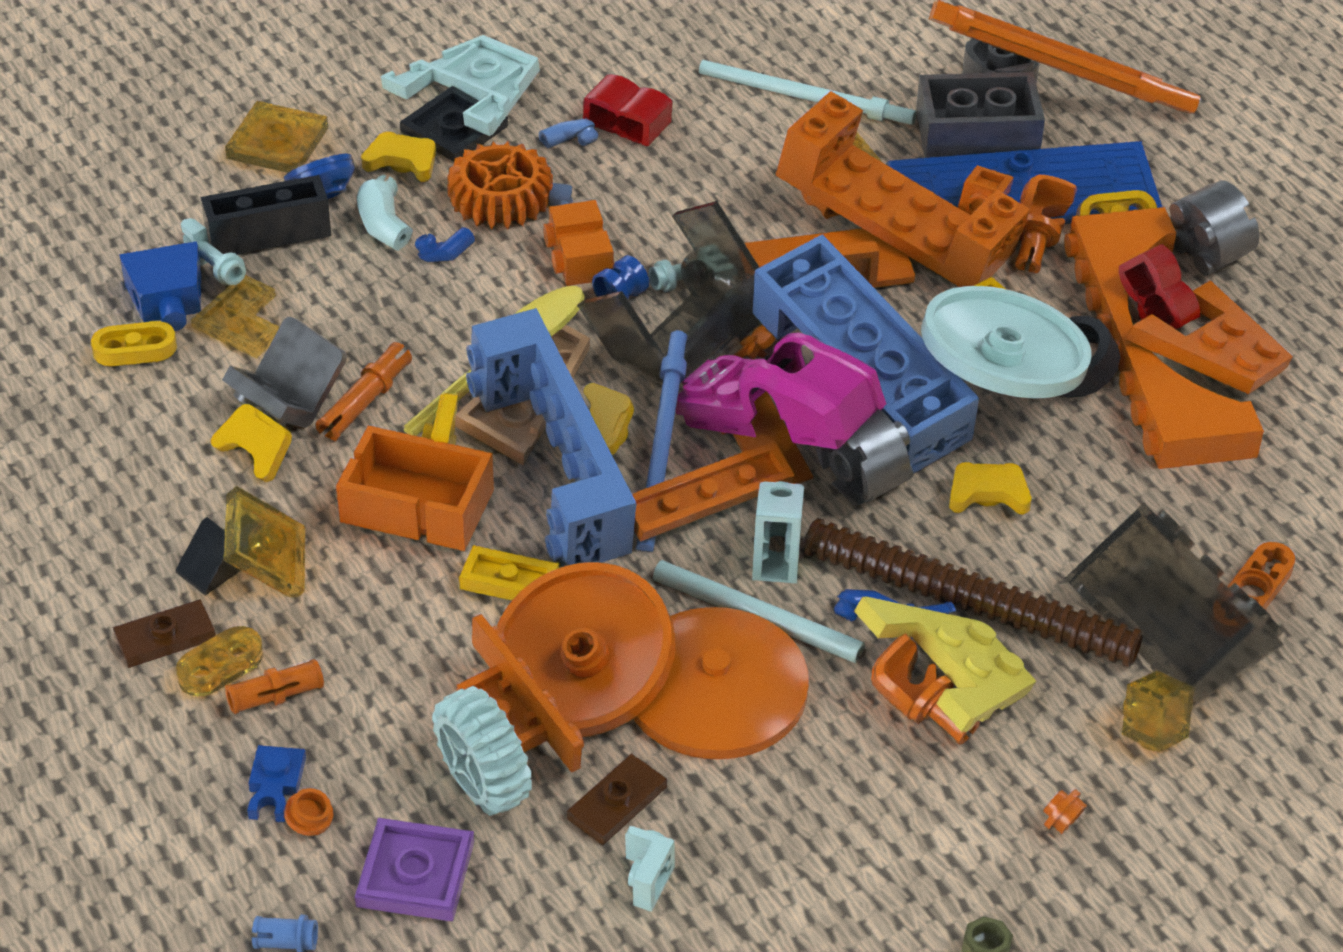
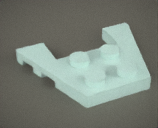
(479, 68)

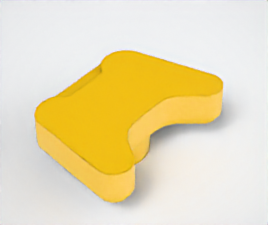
(401, 154)
(611, 413)
(444, 424)
(258, 435)
(989, 486)

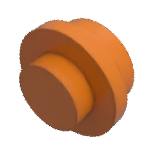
(1064, 810)
(309, 812)

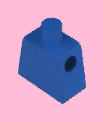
(164, 282)

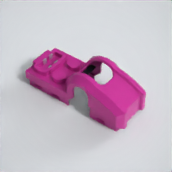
(817, 400)

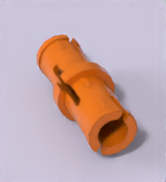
(274, 686)

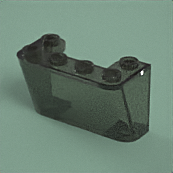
(1186, 614)

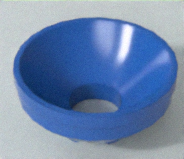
(333, 170)

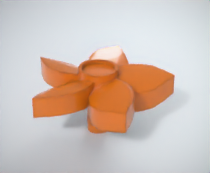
(756, 343)

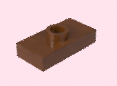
(164, 633)
(617, 799)

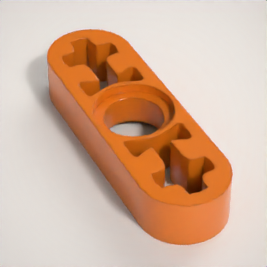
(1253, 571)

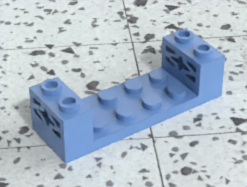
(833, 302)
(519, 362)

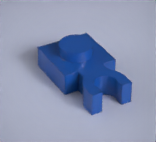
(274, 775)

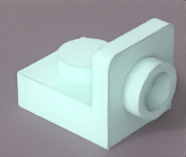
(652, 864)

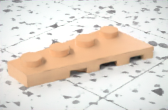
(517, 427)

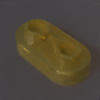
(217, 661)

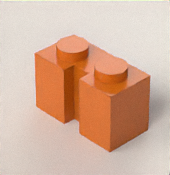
(578, 241)

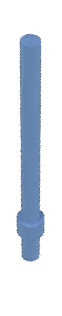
(672, 373)

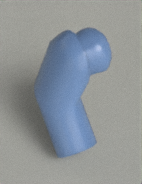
(566, 130)

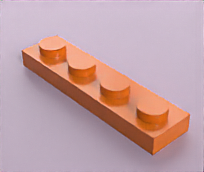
(708, 490)

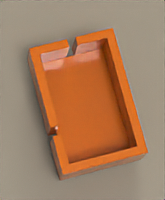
(415, 487)

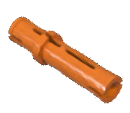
(374, 379)

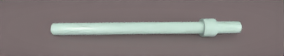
(875, 108)

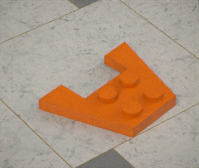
(1226, 349)

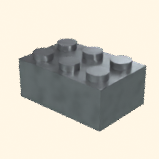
(979, 113)

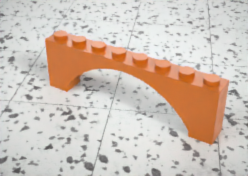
(1178, 418)

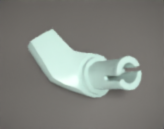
(378, 214)

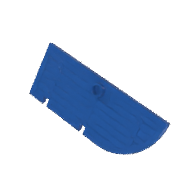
(1089, 167)

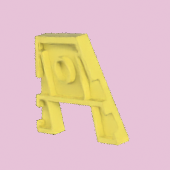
(964, 650)

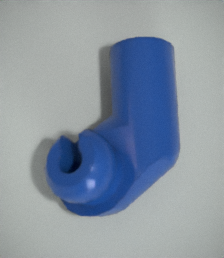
(447, 250)
(849, 600)

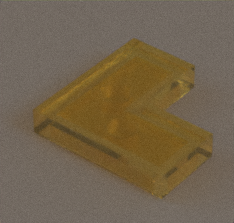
(234, 318)

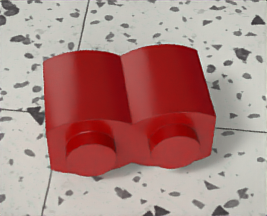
(627, 110)
(1157, 286)

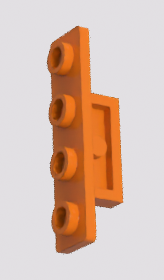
(525, 704)

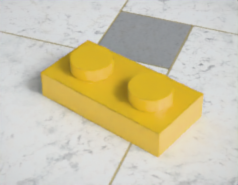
(500, 572)

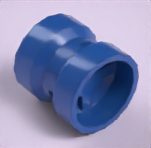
(625, 276)

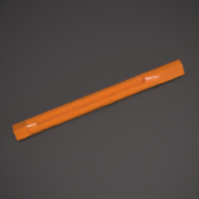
(1062, 56)

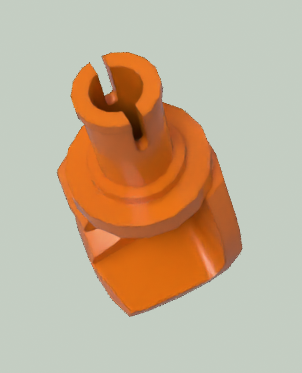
(1045, 198)
(916, 701)

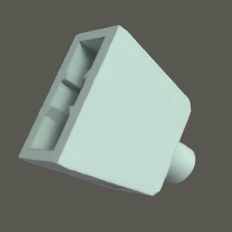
(778, 515)

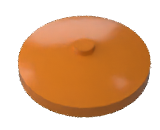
(593, 642)
(730, 686)

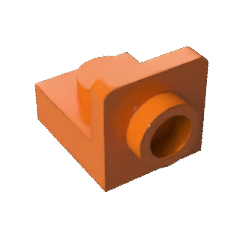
(980, 186)

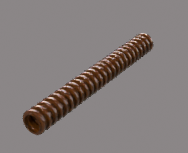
(973, 592)

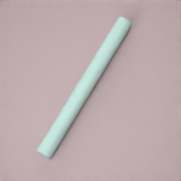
(790, 623)

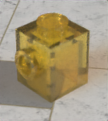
(1157, 711)

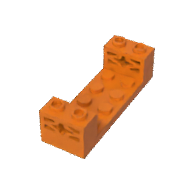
(947, 240)

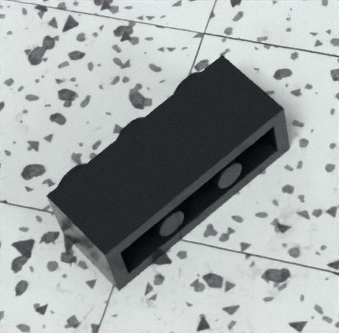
(267, 215)

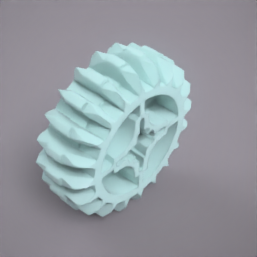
(482, 750)

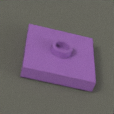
(415, 869)

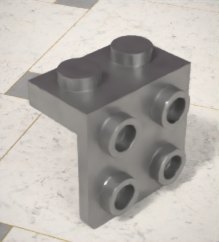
(291, 376)

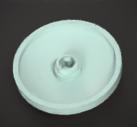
(1006, 342)

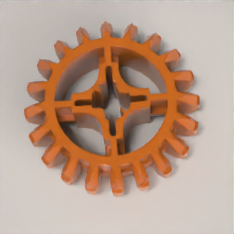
(499, 184)

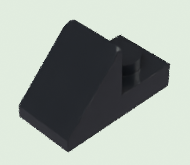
(204, 559)

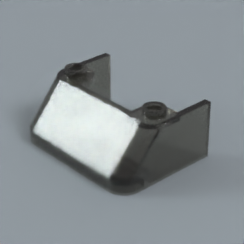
(714, 315)

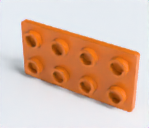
(868, 254)

